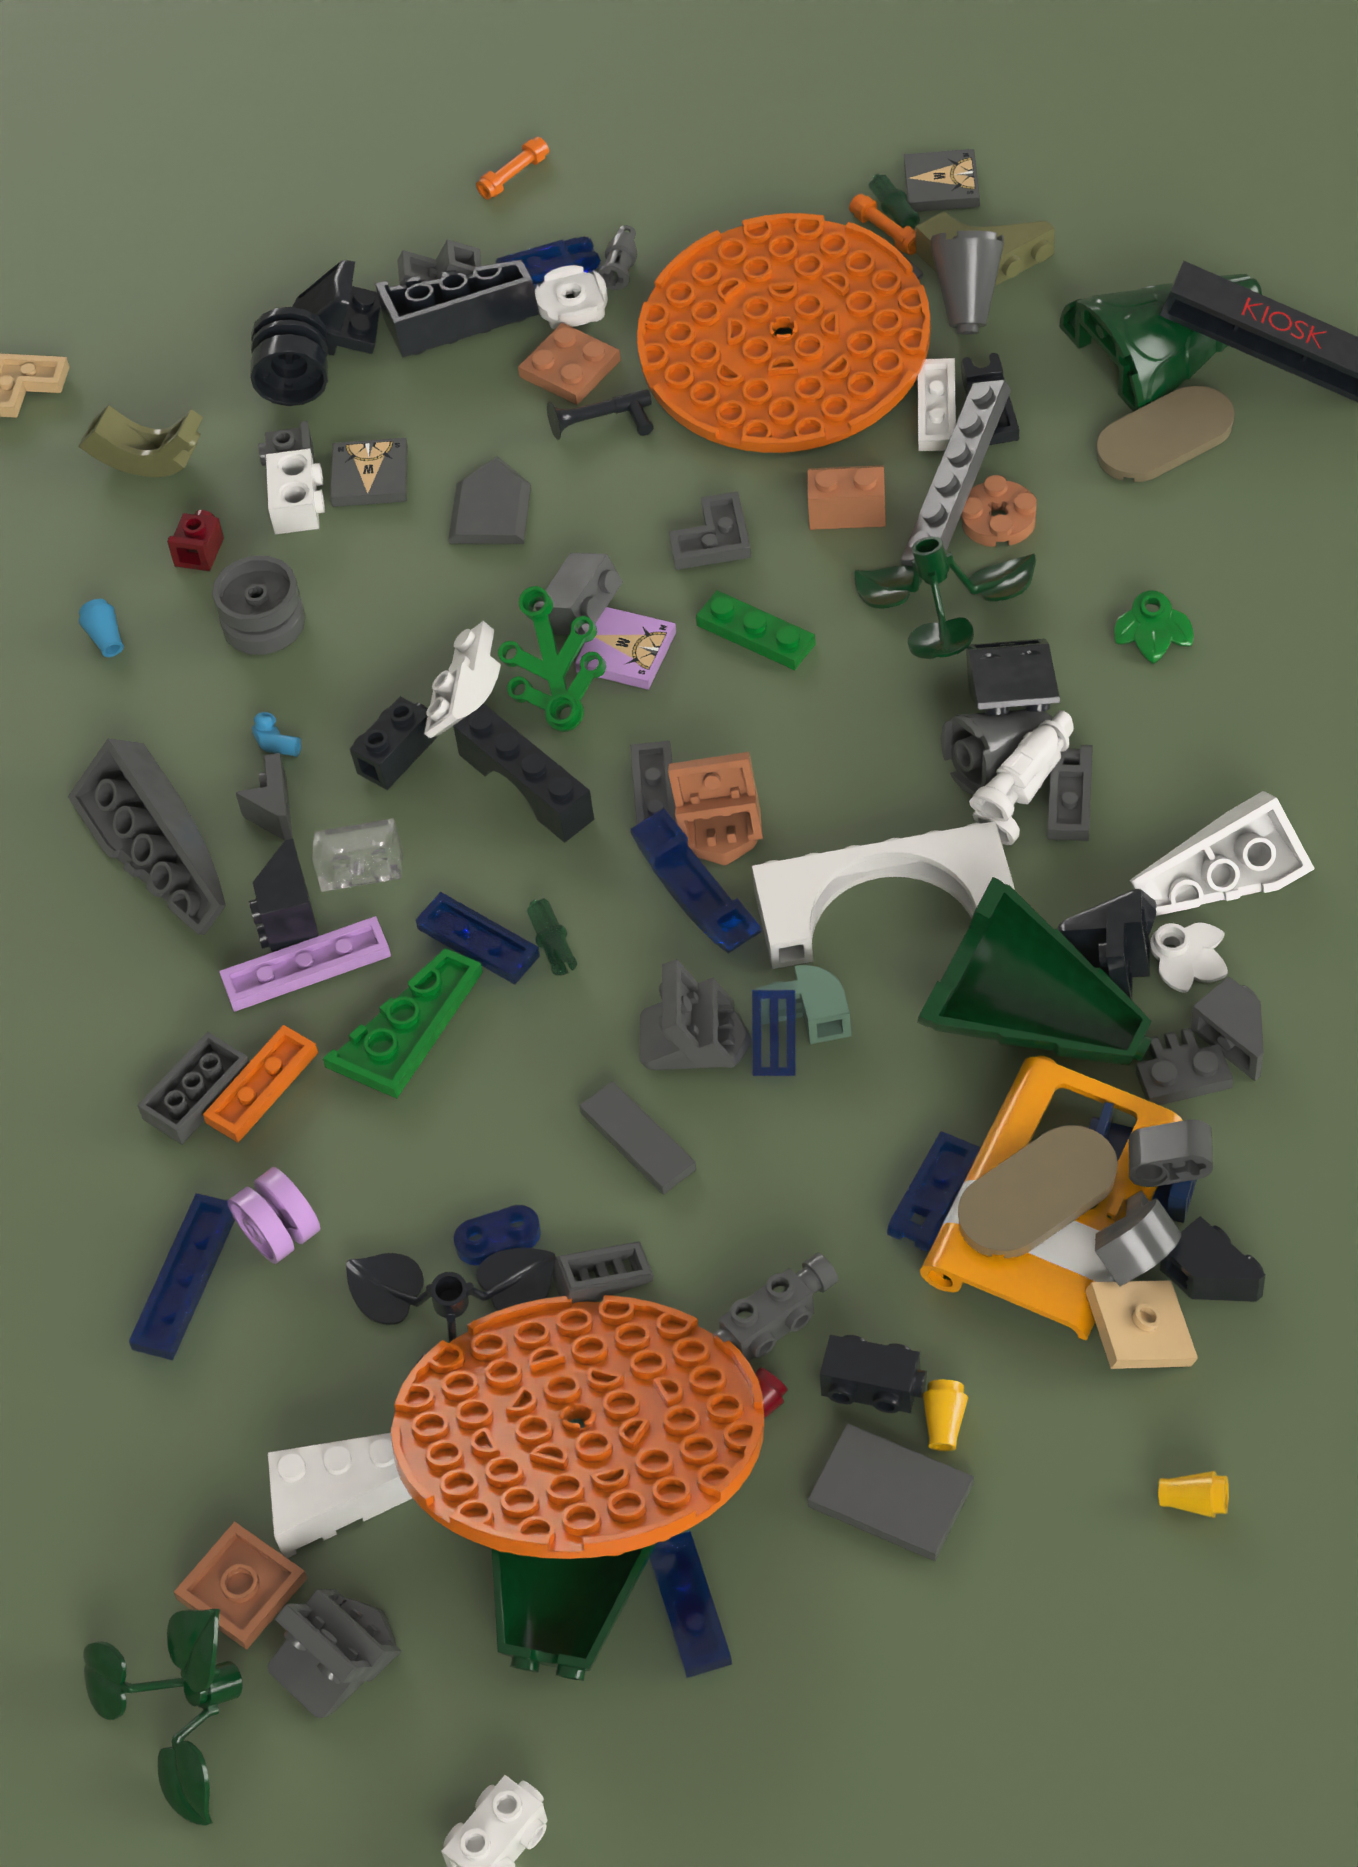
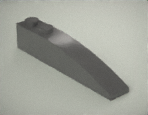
(149, 830)

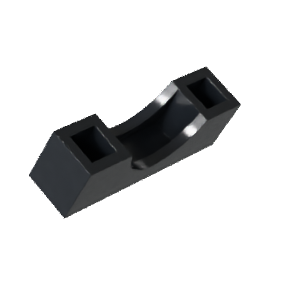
(552, 792)

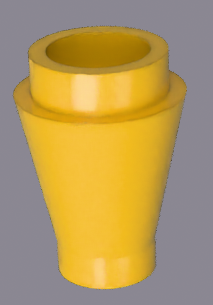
(944, 1412)
(1196, 1493)

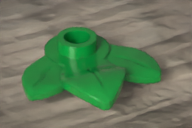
(1153, 630)

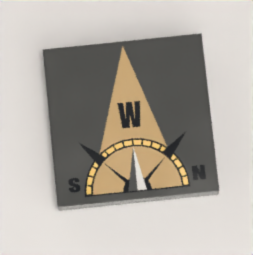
(942, 180)
(369, 472)

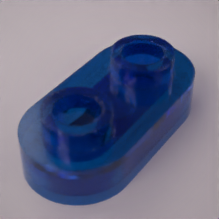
(497, 1233)

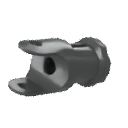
(619, 256)

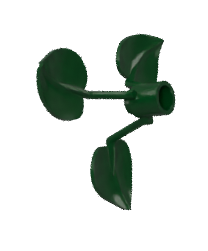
(893, 585)
(193, 1649)

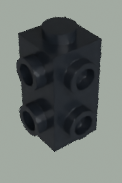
(392, 743)
(871, 1374)

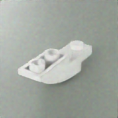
(466, 683)

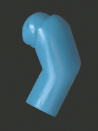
(270, 739)

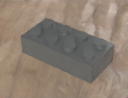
(191, 1087)

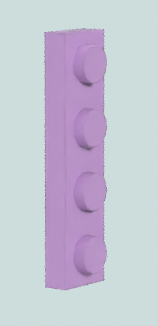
(305, 963)

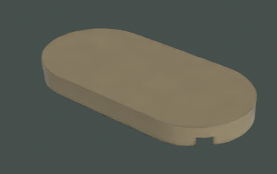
(1165, 433)
(1037, 1191)

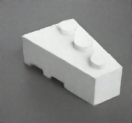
(330, 1487)

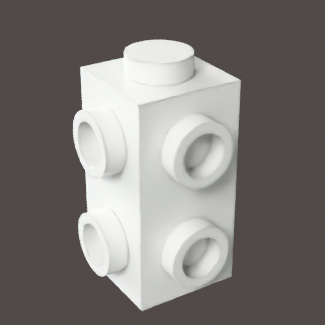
(499, 1829)

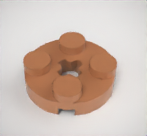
(1003, 495)

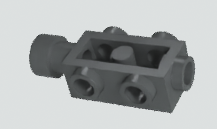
(775, 1312)

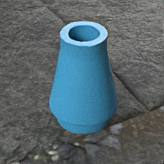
(101, 625)

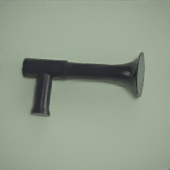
(632, 402)

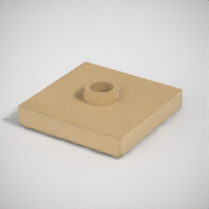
(1141, 1324)

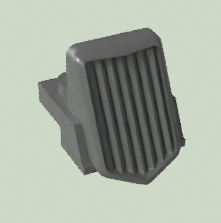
(691, 1025)
(331, 1649)

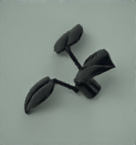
(391, 1282)

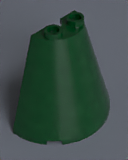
(560, 1607)

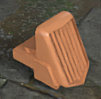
(717, 806)

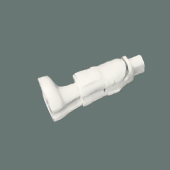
(1022, 775)

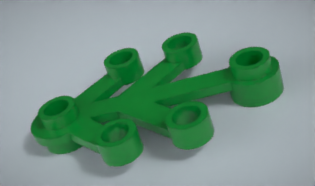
(554, 665)

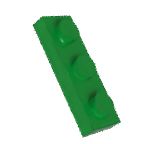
(755, 630)

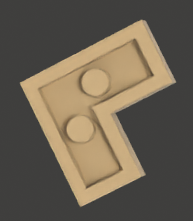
(29, 374)

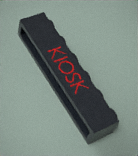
(1264, 329)

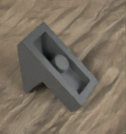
(269, 803)

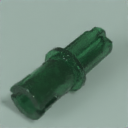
(893, 201)
(551, 936)

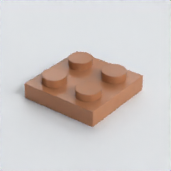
(569, 363)
(243, 1581)

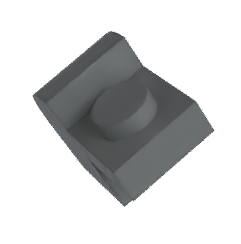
(451, 257)
(1137, 1239)

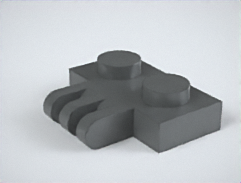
(1182, 1069)

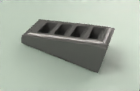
(596, 1260)

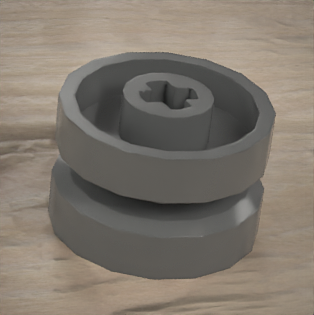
(259, 604)

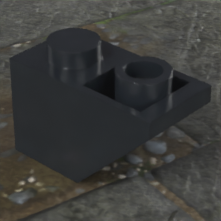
(1211, 1267)

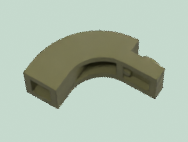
(138, 448)

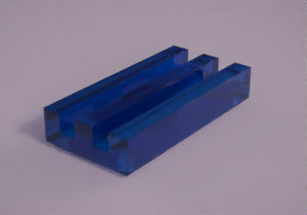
(774, 996)

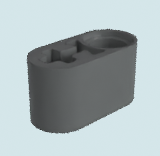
(1170, 1153)

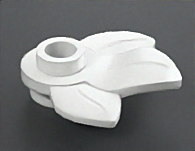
(1191, 958)

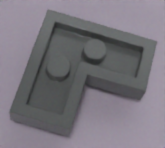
(721, 538)

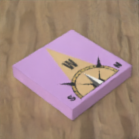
(630, 646)

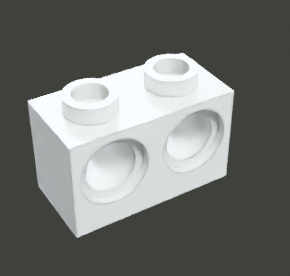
(293, 491)

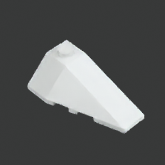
(1231, 857)

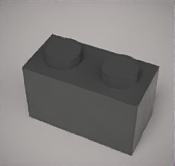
(581, 589)

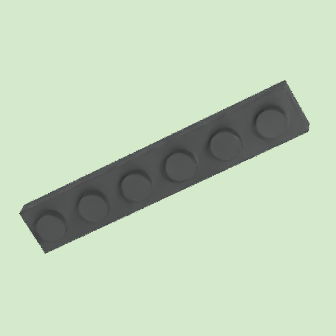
(959, 464)

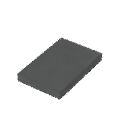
(891, 1492)

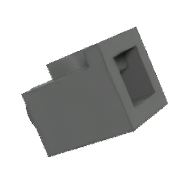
(286, 440)

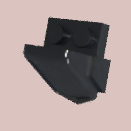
(346, 310)
(1115, 936)

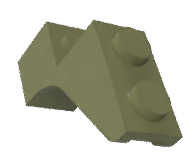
(1023, 242)

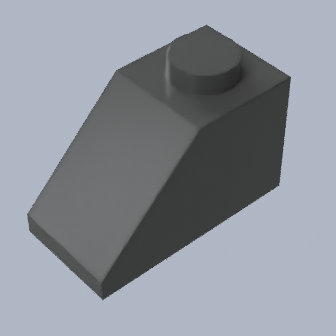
(1234, 1020)

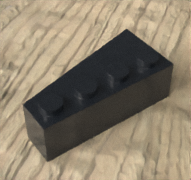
(456, 305)

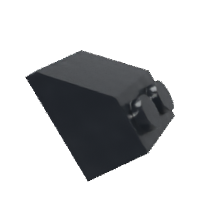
(282, 901)

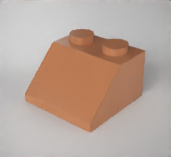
(846, 497)

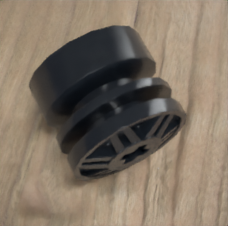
(289, 356)

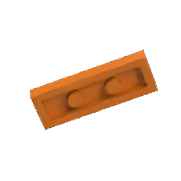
(260, 1083)

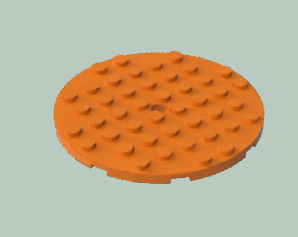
(852, 346)
(661, 1444)

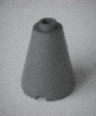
(967, 276)
(983, 742)

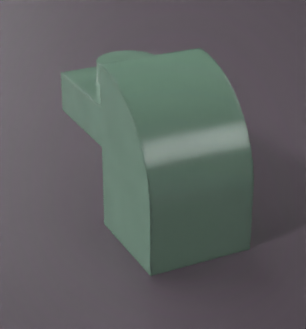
(819, 1002)

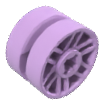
(274, 1215)

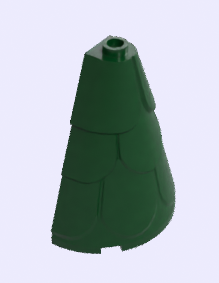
(1147, 348)
(1032, 989)

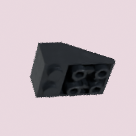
(1011, 676)

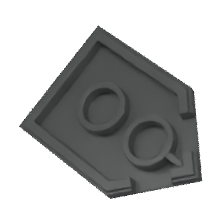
(490, 506)

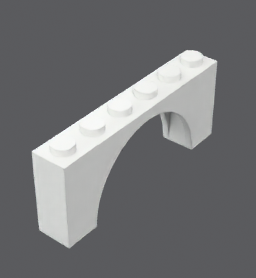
(799, 889)

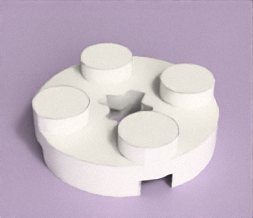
(589, 298)

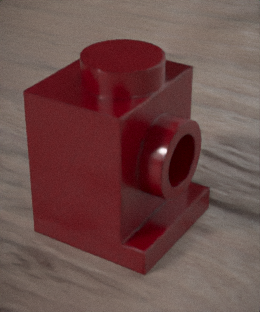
(199, 533)

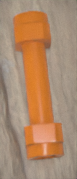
(492, 183)
(866, 210)

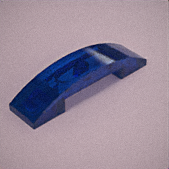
(692, 884)

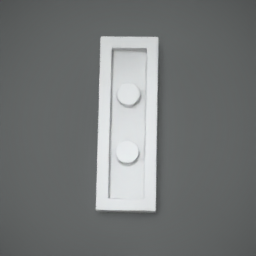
(936, 404)

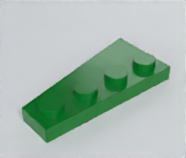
(407, 1027)

